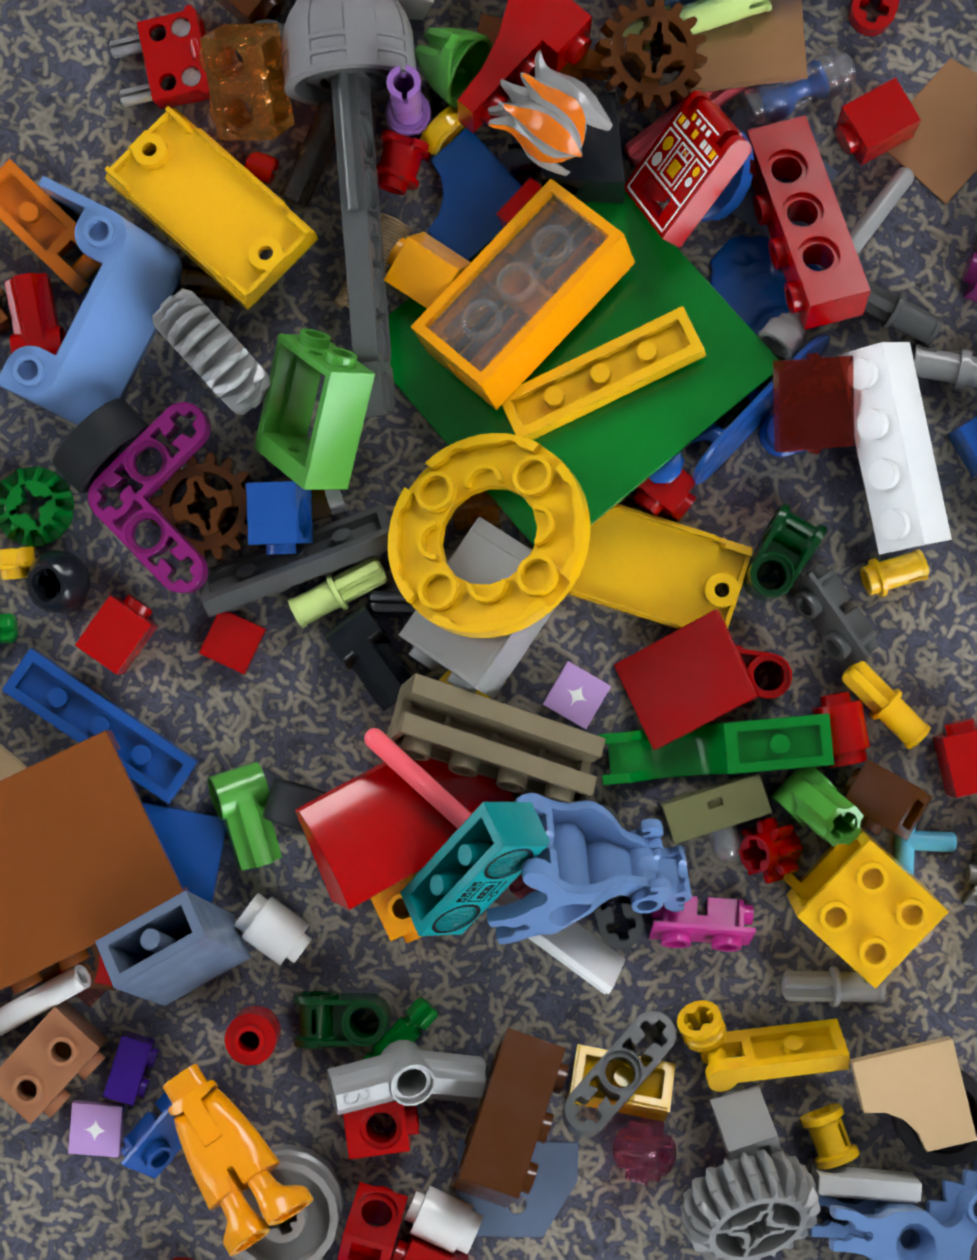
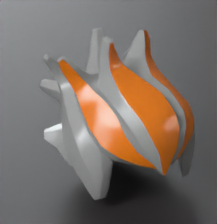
(549, 115)

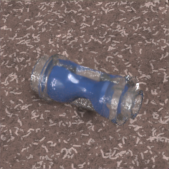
(828, 77)

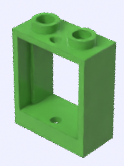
(282, 437)

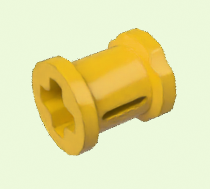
(829, 1136)

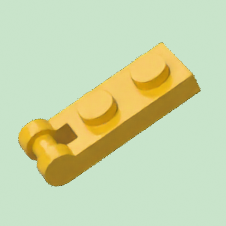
(776, 1053)

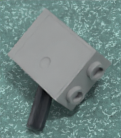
(475, 663)

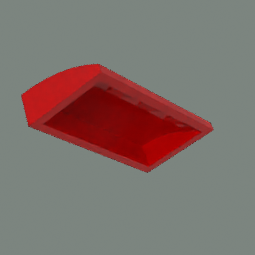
(383, 829)

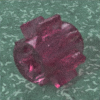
(644, 1151)

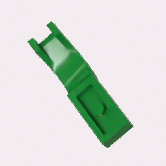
(723, 749)

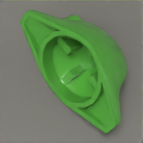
(451, 60)

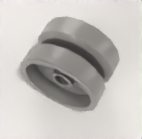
(312, 1229)

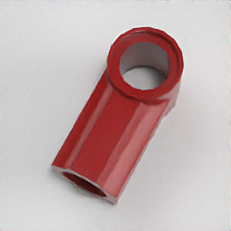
(33, 312)

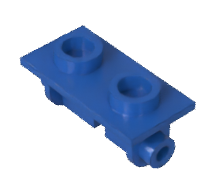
(152, 1141)

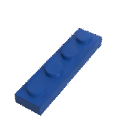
(85, 713)

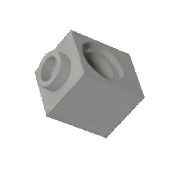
(744, 1122)

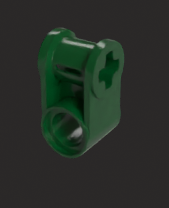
(785, 545)
(336, 1019)

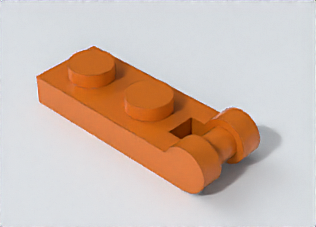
(42, 226)

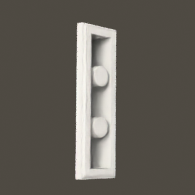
(578, 951)

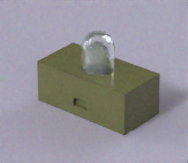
(716, 812)

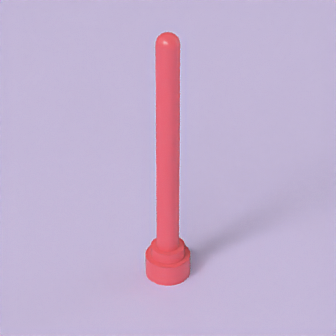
(427, 788)

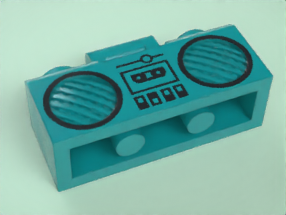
(474, 867)

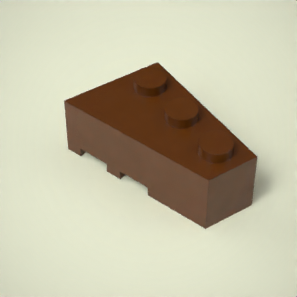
(511, 1119)

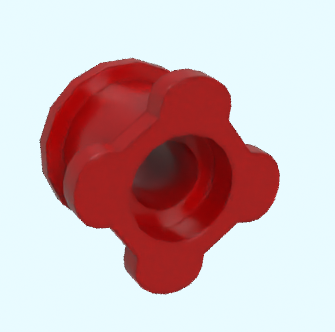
(400, 162)

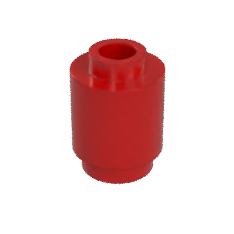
(847, 728)
(261, 1022)

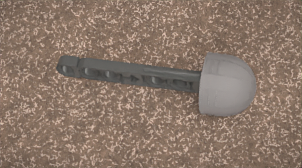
(342, 58)

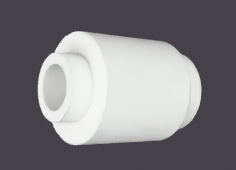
(273, 929)
(443, 1220)

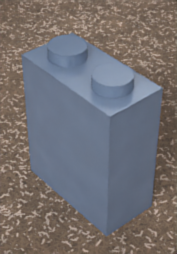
(172, 949)

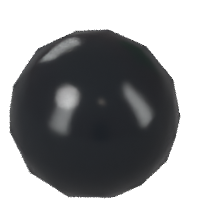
(60, 594)

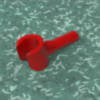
(262, 166)

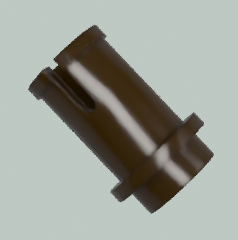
(203, 285)

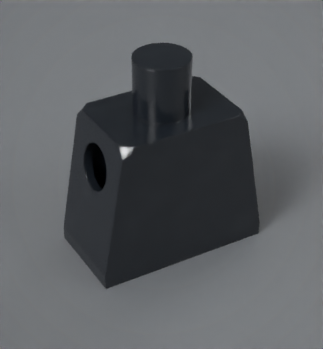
(595, 175)

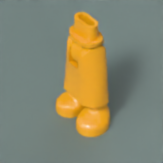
(228, 1159)

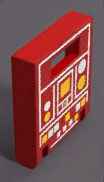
(689, 166)

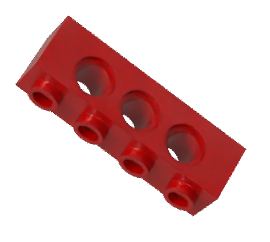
(819, 297)

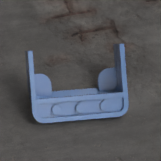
(112, 322)

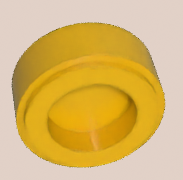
(442, 130)

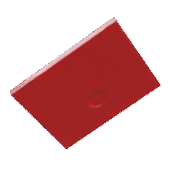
(686, 679)

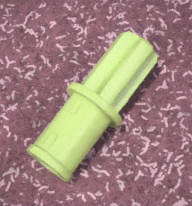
(338, 591)

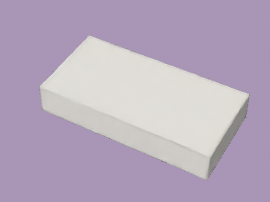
(867, 1184)

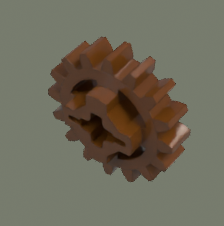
(628, 52)
(227, 501)

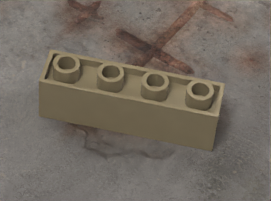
(494, 741)

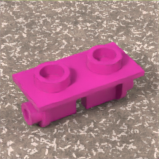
(720, 926)

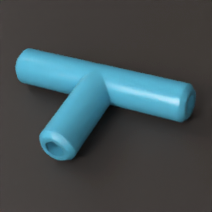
(922, 841)

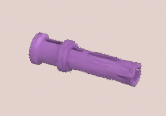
(407, 108)

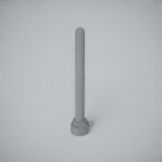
(785, 333)

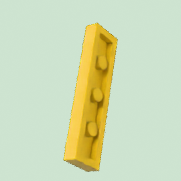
(604, 375)

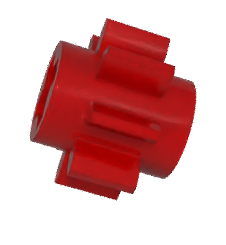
(770, 850)

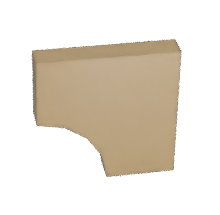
(921, 1087)

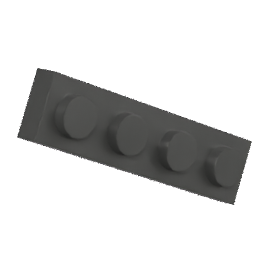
(260, 574)

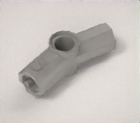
(379, 1079)

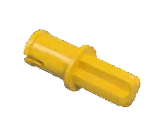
(885, 704)

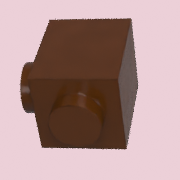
(886, 800)

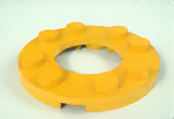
(541, 579)

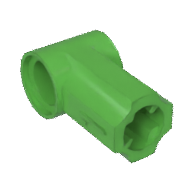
(240, 801)
(818, 804)

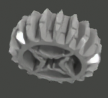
(212, 351)
(750, 1207)

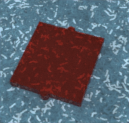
(813, 403)

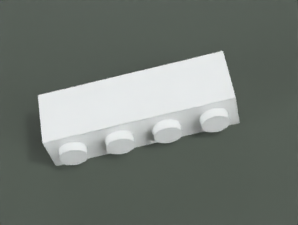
(896, 449)

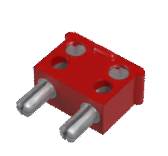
(167, 61)

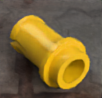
(894, 572)

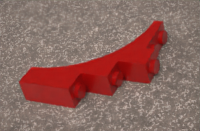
(553, 26)

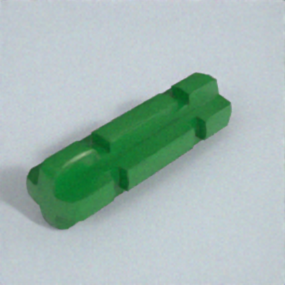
(418, 1017)

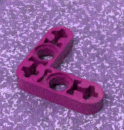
(138, 508)

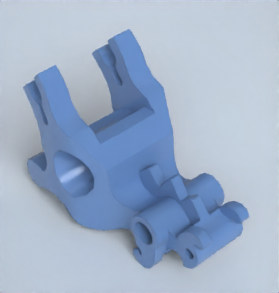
(588, 864)
(902, 1229)

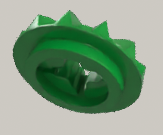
(54, 515)

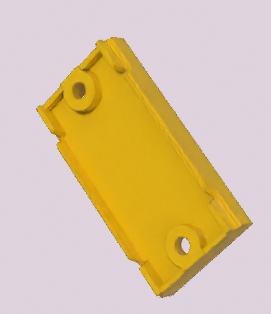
(210, 207)
(659, 568)

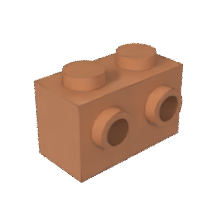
(48, 1060)

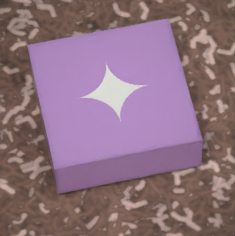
(576, 695)
(96, 1128)

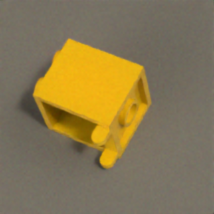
(865, 906)

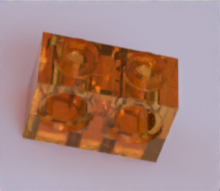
(255, 81)

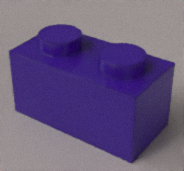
(129, 1068)

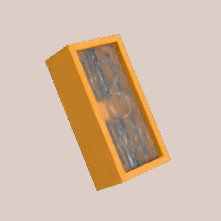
(524, 293)

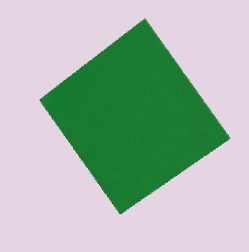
(636, 434)

